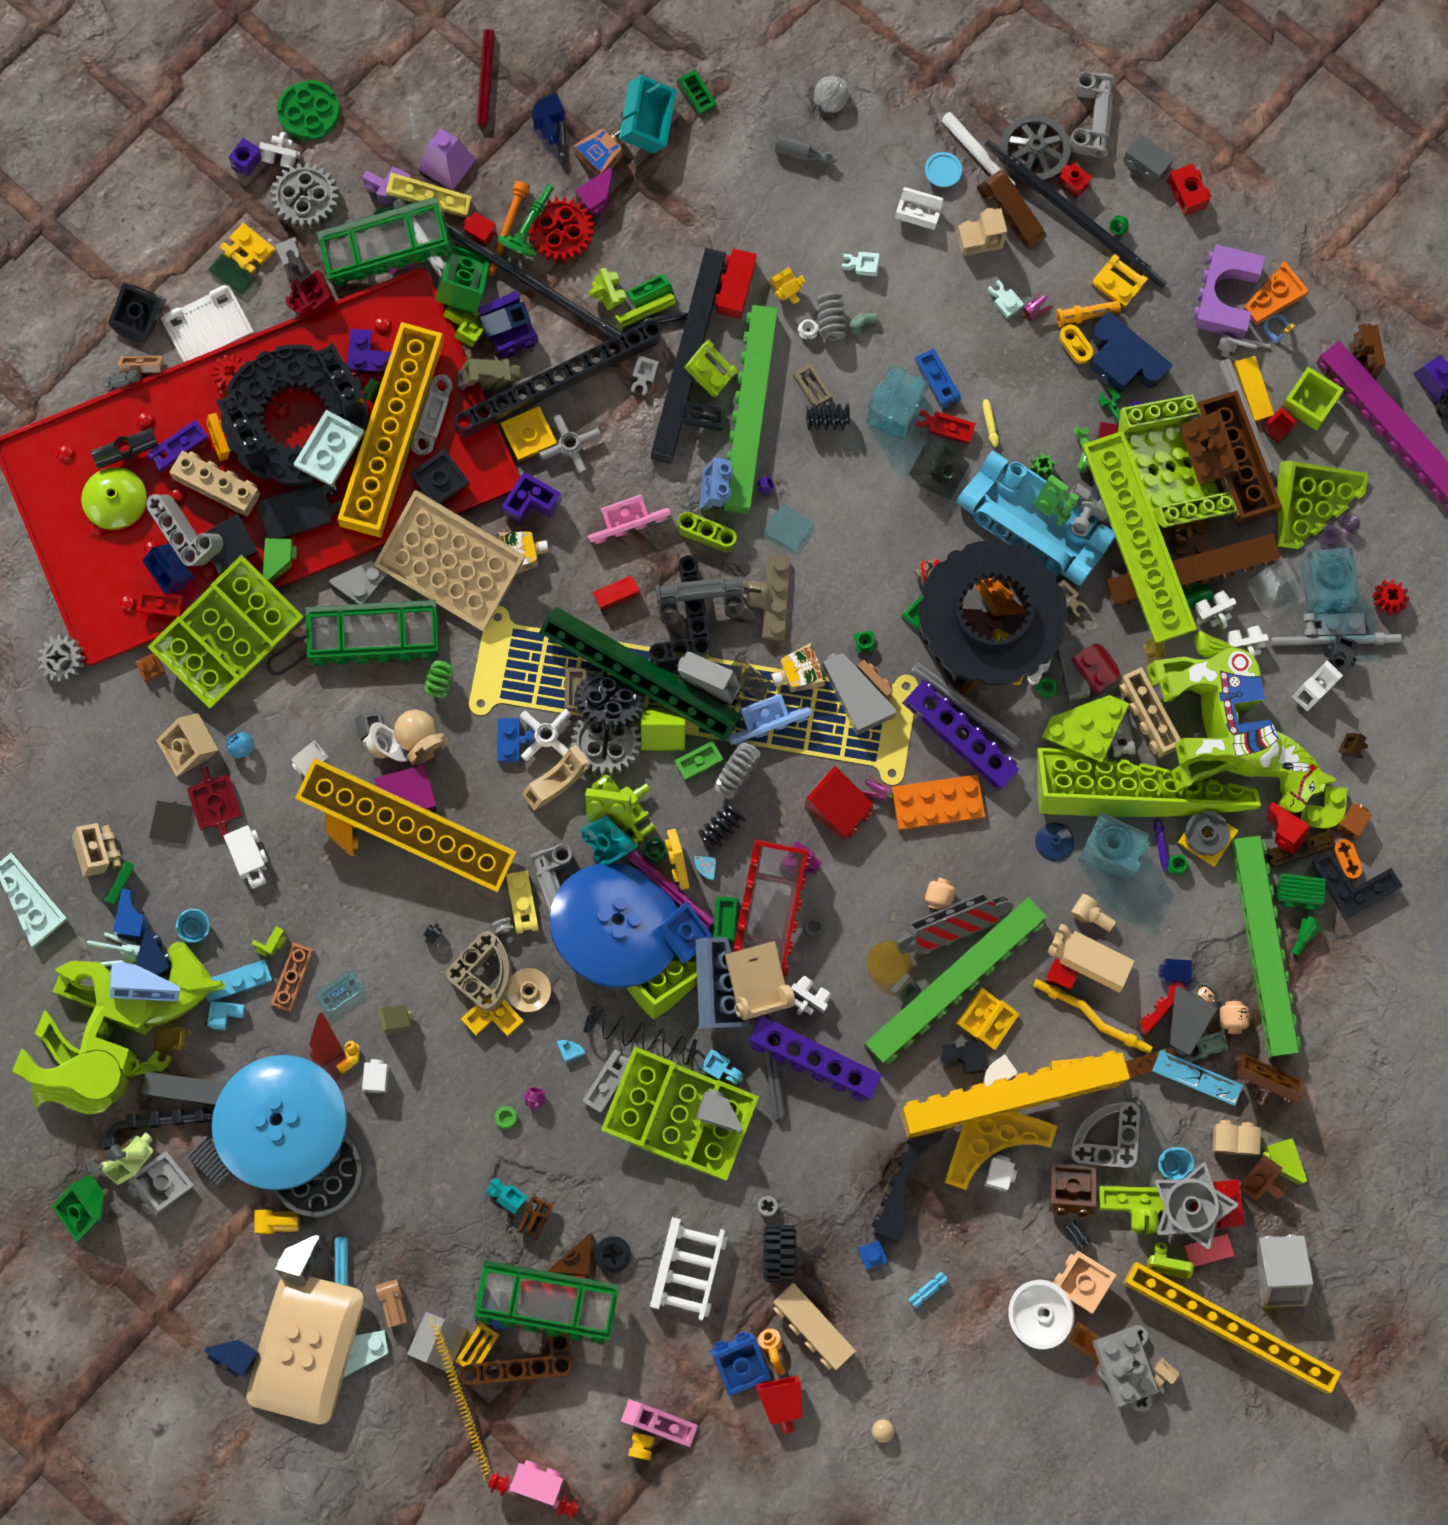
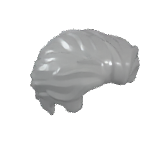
(831, 94)

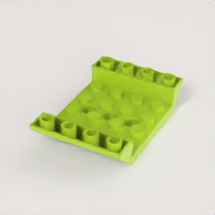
(1157, 440)

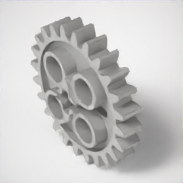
(292, 183)
(626, 744)

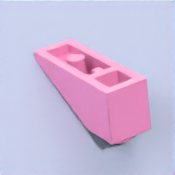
(659, 1423)

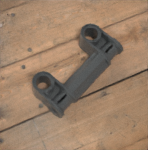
(730, 590)

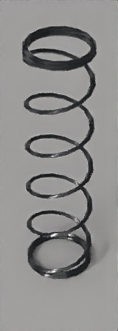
(588, 1027)

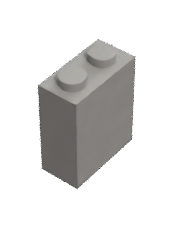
(709, 677)

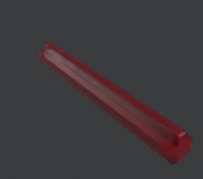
(485, 77)

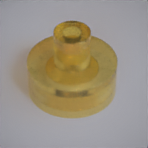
(1154, 650)

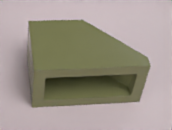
(395, 1019)

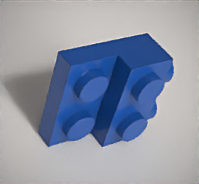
(740, 1363)

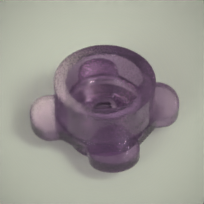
(1349, 523)
(1330, 531)

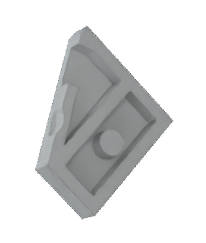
(359, 582)

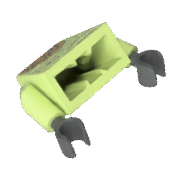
(124, 1160)

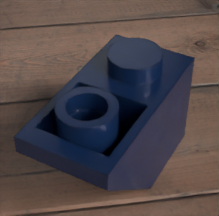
(505, 319)
(151, 955)
(234, 1354)

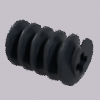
(827, 416)
(720, 827)

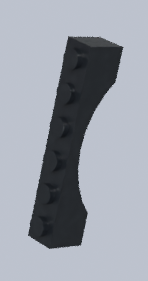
(893, 1216)

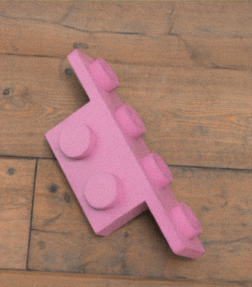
(625, 516)

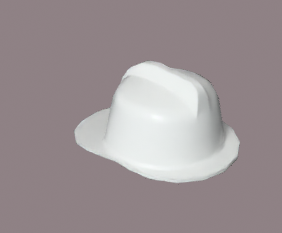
(383, 744)

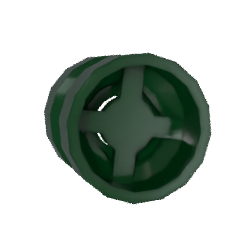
(656, 847)

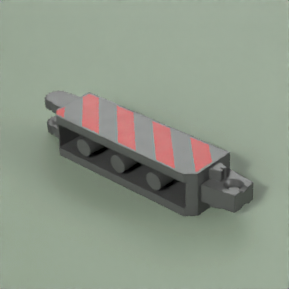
(953, 923)

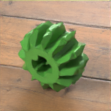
(439, 679)

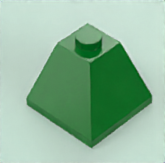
(80, 1207)

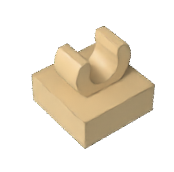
(1165, 1372)

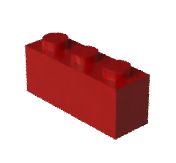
(735, 283)

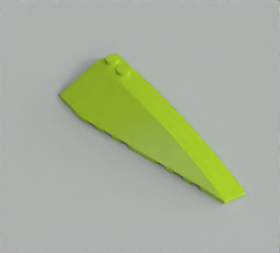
(1085, 787)

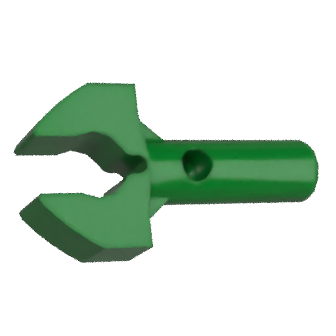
(1103, 402)

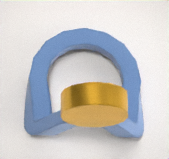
(1273, 337)

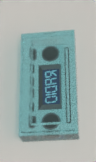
(339, 991)

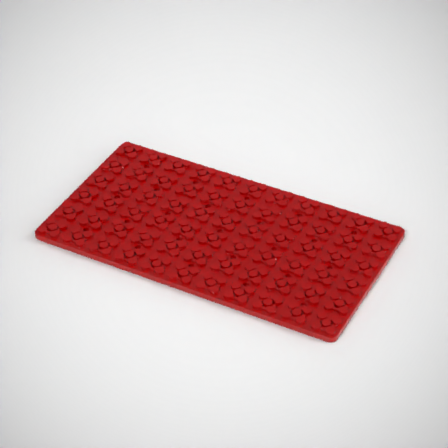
(101, 570)

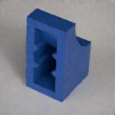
(128, 920)

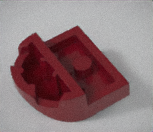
(310, 296)
(1096, 667)

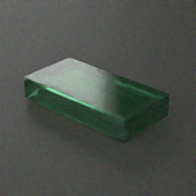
(232, 274)

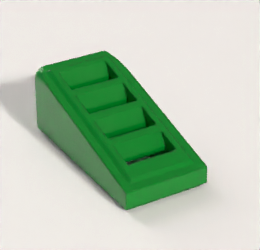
(693, 75)

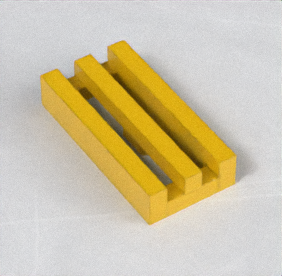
(488, 1331)

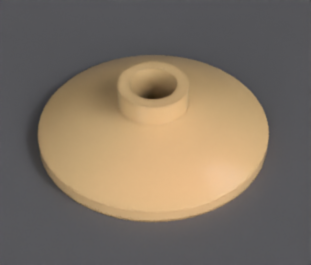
(526, 979)

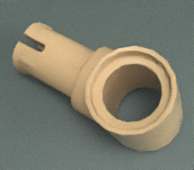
(1087, 910)

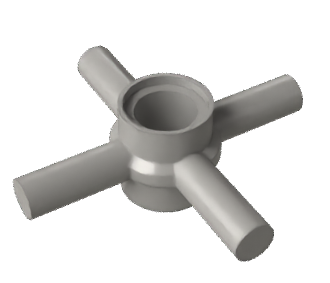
(573, 451)

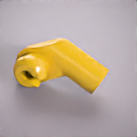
(351, 1057)

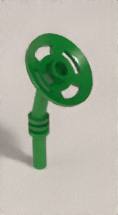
(519, 242)

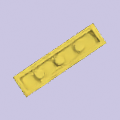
(416, 191)

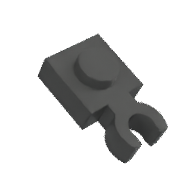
(1130, 1112)

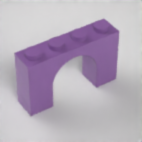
(1212, 313)

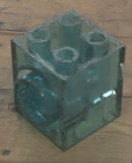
(896, 402)
(1330, 580)
(1128, 842)

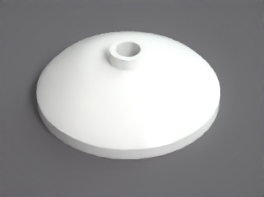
(1030, 1320)

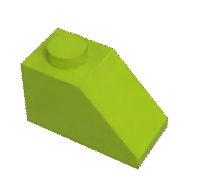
(1287, 1157)

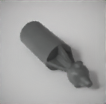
(801, 150)

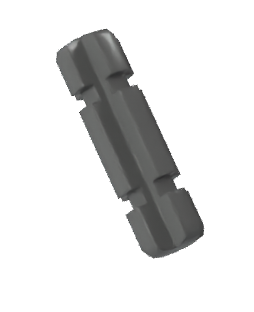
(121, 380)

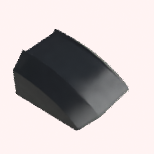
(136, 312)

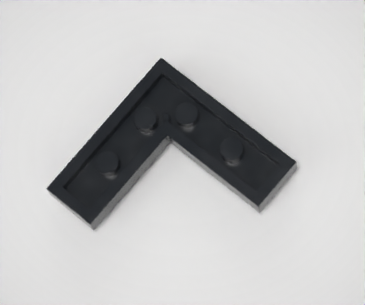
(1351, 899)

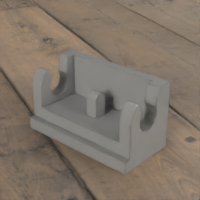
(289, 257)

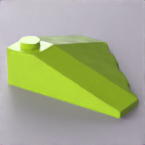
(1312, 497)
(667, 988)

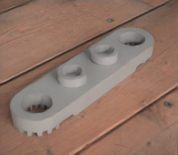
(431, 414)

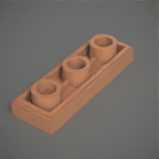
(286, 990)

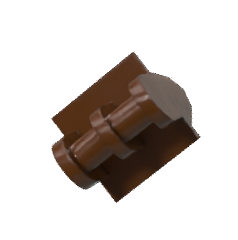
(536, 1214)

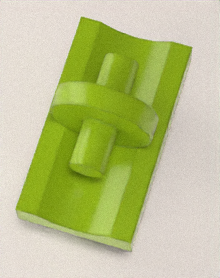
(604, 289)

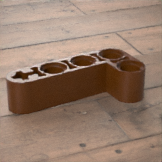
(1013, 207)

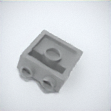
(159, 1184)

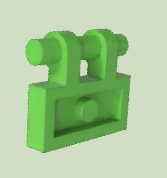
(1051, 495)

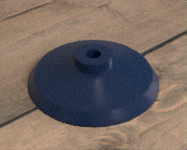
(1054, 841)

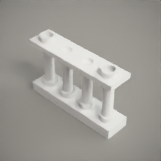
(672, 1253)

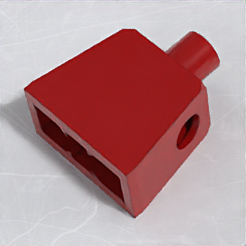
(782, 1401)

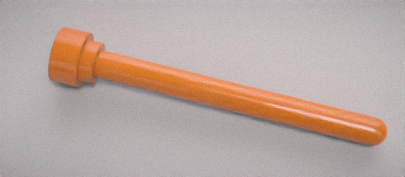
(519, 190)

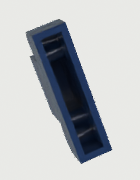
(1125, 356)

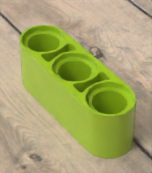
(714, 540)

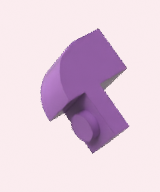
(376, 184)

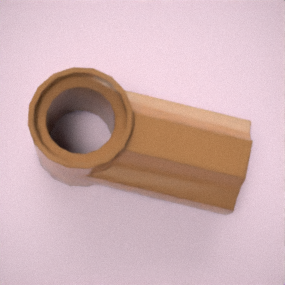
(391, 1299)

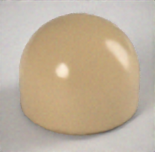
(883, 1431)

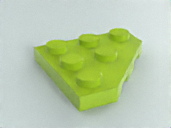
(1088, 728)

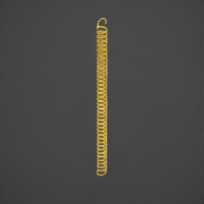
(461, 1399)

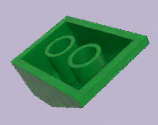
(462, 279)

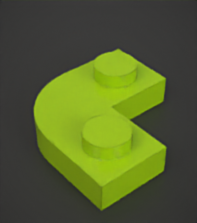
(470, 327)
(1332, 811)

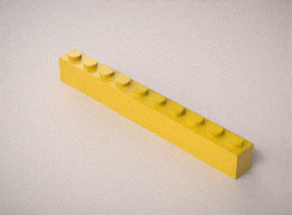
(1231, 1328)

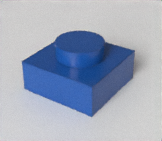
(872, 1255)

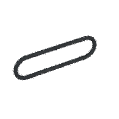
(281, 651)

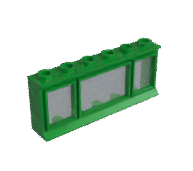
(384, 241)
(372, 632)
(546, 1302)

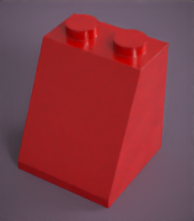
(839, 804)

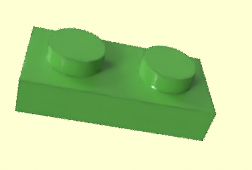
(698, 760)

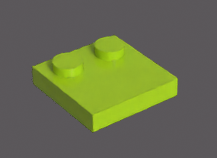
(613, 804)

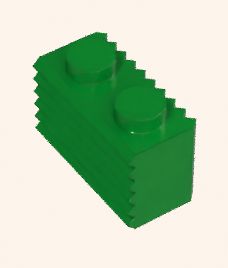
(1300, 891)

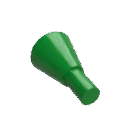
(1308, 930)

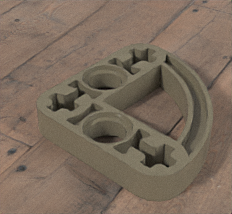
(467, 976)

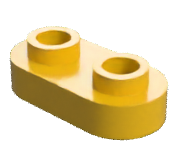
(1077, 344)

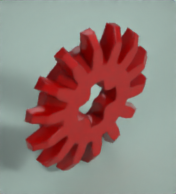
(220, 373)

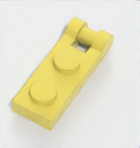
(522, 901)

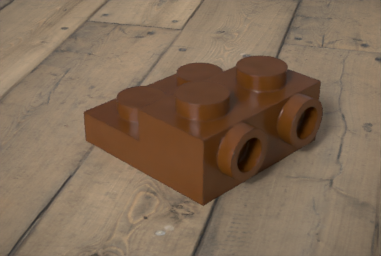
(1368, 348)
(1072, 1189)

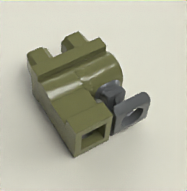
(488, 373)

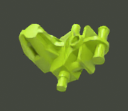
(638, 814)

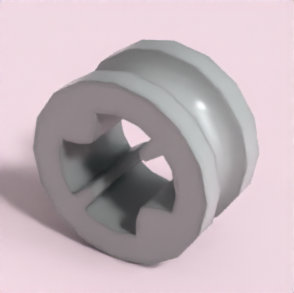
(502, 926)
(766, 1213)

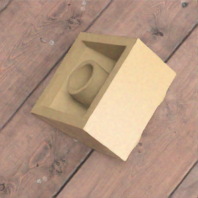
(187, 744)

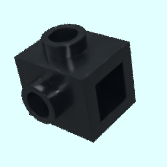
(1342, 653)

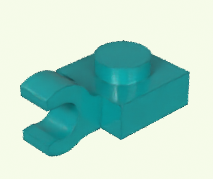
(508, 1196)

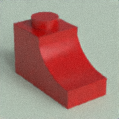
(1289, 829)

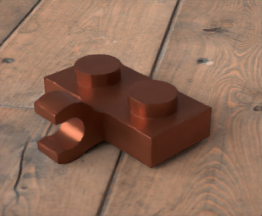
(1263, 1178)

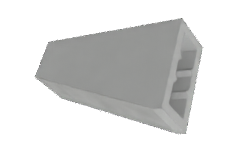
(857, 695)

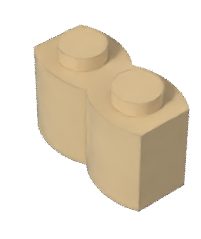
(1236, 1139)

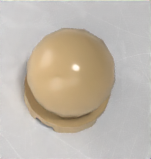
(417, 733)

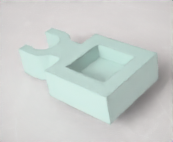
(865, 263)
(1006, 302)

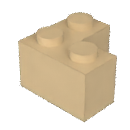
(982, 235)

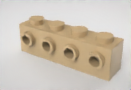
(215, 483)
(1150, 712)
(814, 1327)

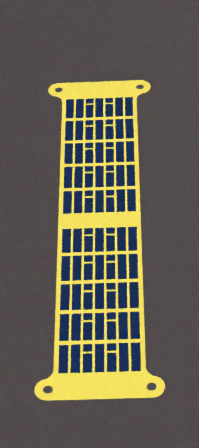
(529, 671)

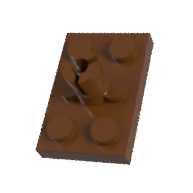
(1209, 448)
(1187, 538)
(1269, 1081)

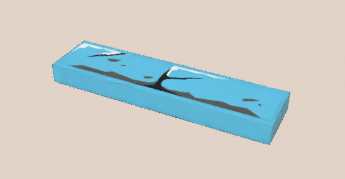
(1197, 1077)

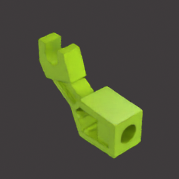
(152, 1065)

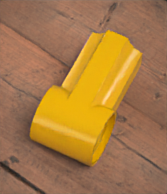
(270, 1222)

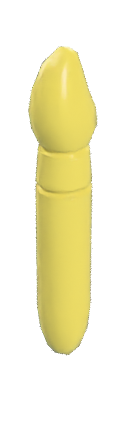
(993, 437)

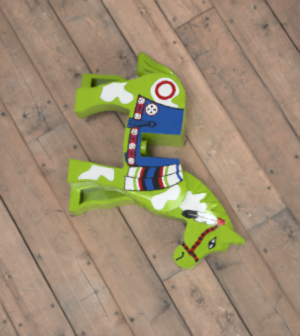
(1228, 686)

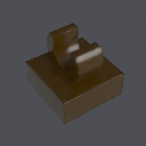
(1353, 744)

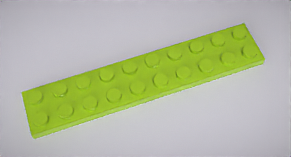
(1139, 537)

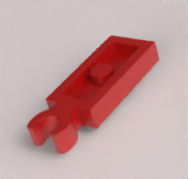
(947, 426)

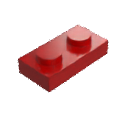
(159, 603)

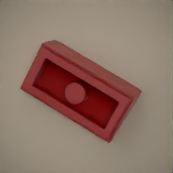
(616, 593)

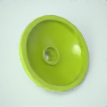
(118, 510)

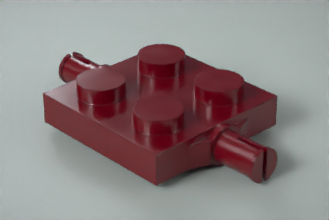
(214, 802)

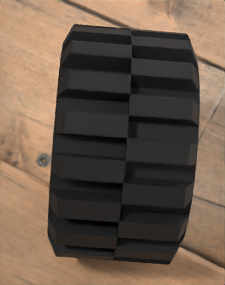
(779, 1253)

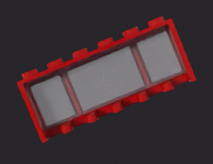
(772, 898)

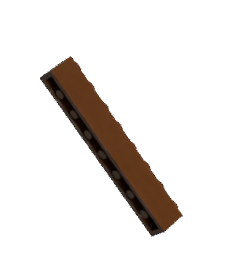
(1205, 566)

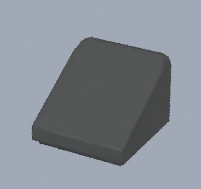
(364, 722)

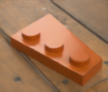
(1276, 295)

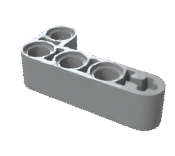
(163, 510)

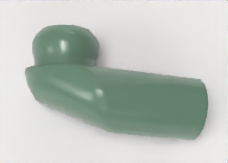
(861, 319)

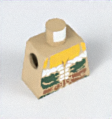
(524, 544)
(800, 670)

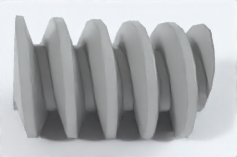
(829, 316)

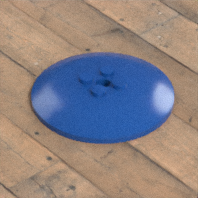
(595, 945)

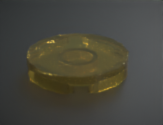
(886, 963)

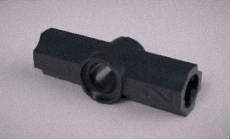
(111, 452)

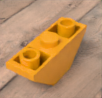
(342, 834)

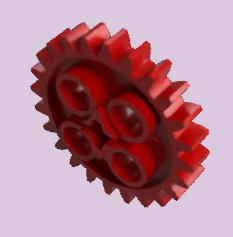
(567, 245)

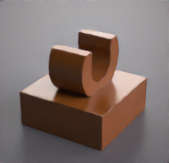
(150, 667)

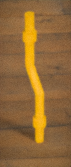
(1129, 1039)

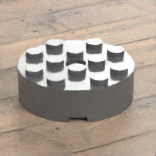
(330, 1191)

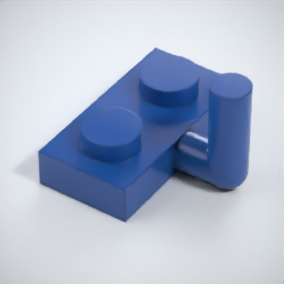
(510, 740)

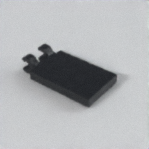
(298, 511)

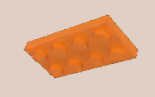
(938, 802)

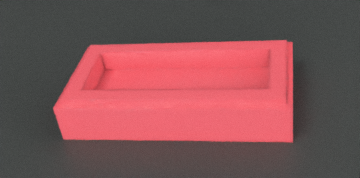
(1199, 1255)

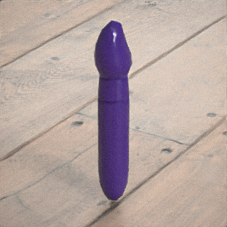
(1161, 843)

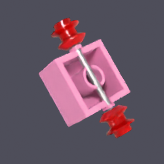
(536, 1485)

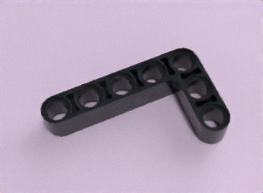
(693, 618)

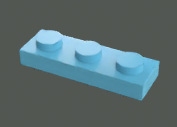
(241, 980)

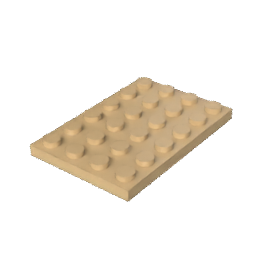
(449, 560)

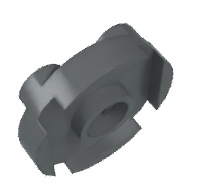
(1196, 839)

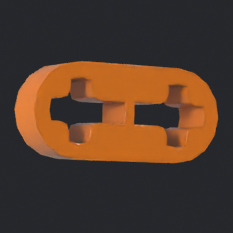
(1352, 857)

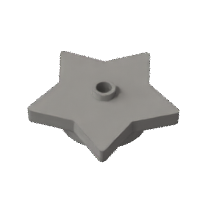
(1178, 1196)

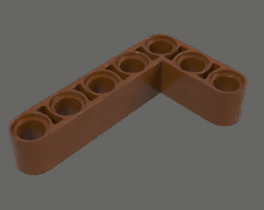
(526, 1364)

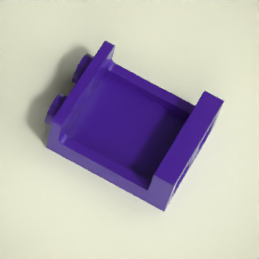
(514, 339)

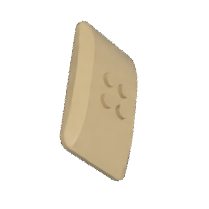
(305, 1349)

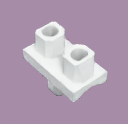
(269, 151)
(1206, 613)
(1251, 644)
(801, 991)

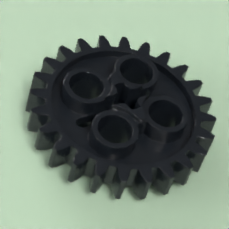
(599, 704)

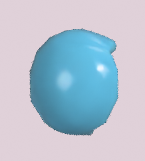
(192, 926)
(1176, 1163)

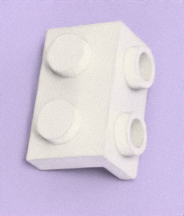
(919, 208)

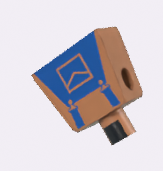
(600, 151)

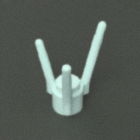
(128, 951)

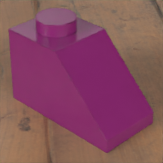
(595, 193)

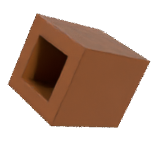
(1354, 821)

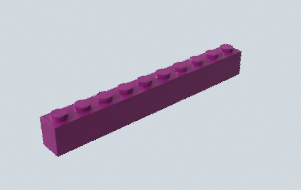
(1387, 419)

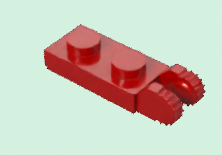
(1162, 1008)

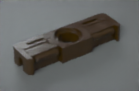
(1314, 844)

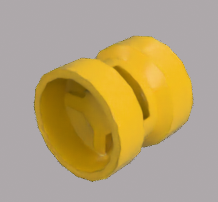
(641, 1446)

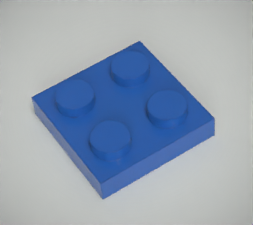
(682, 930)

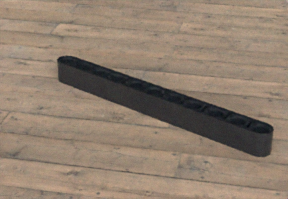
(691, 340)
(553, 386)

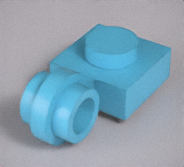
(716, 1066)

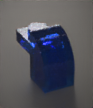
(545, 114)

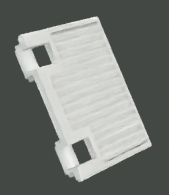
(207, 324)

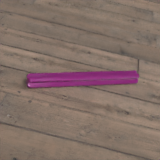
(668, 886)

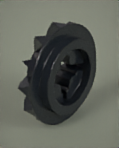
(603, 1249)

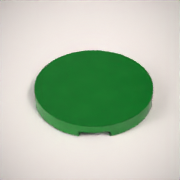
(308, 110)

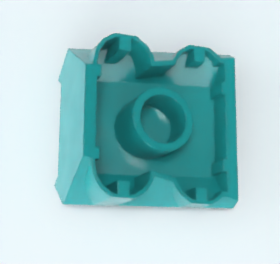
(607, 840)

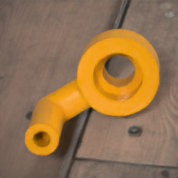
(772, 1346)

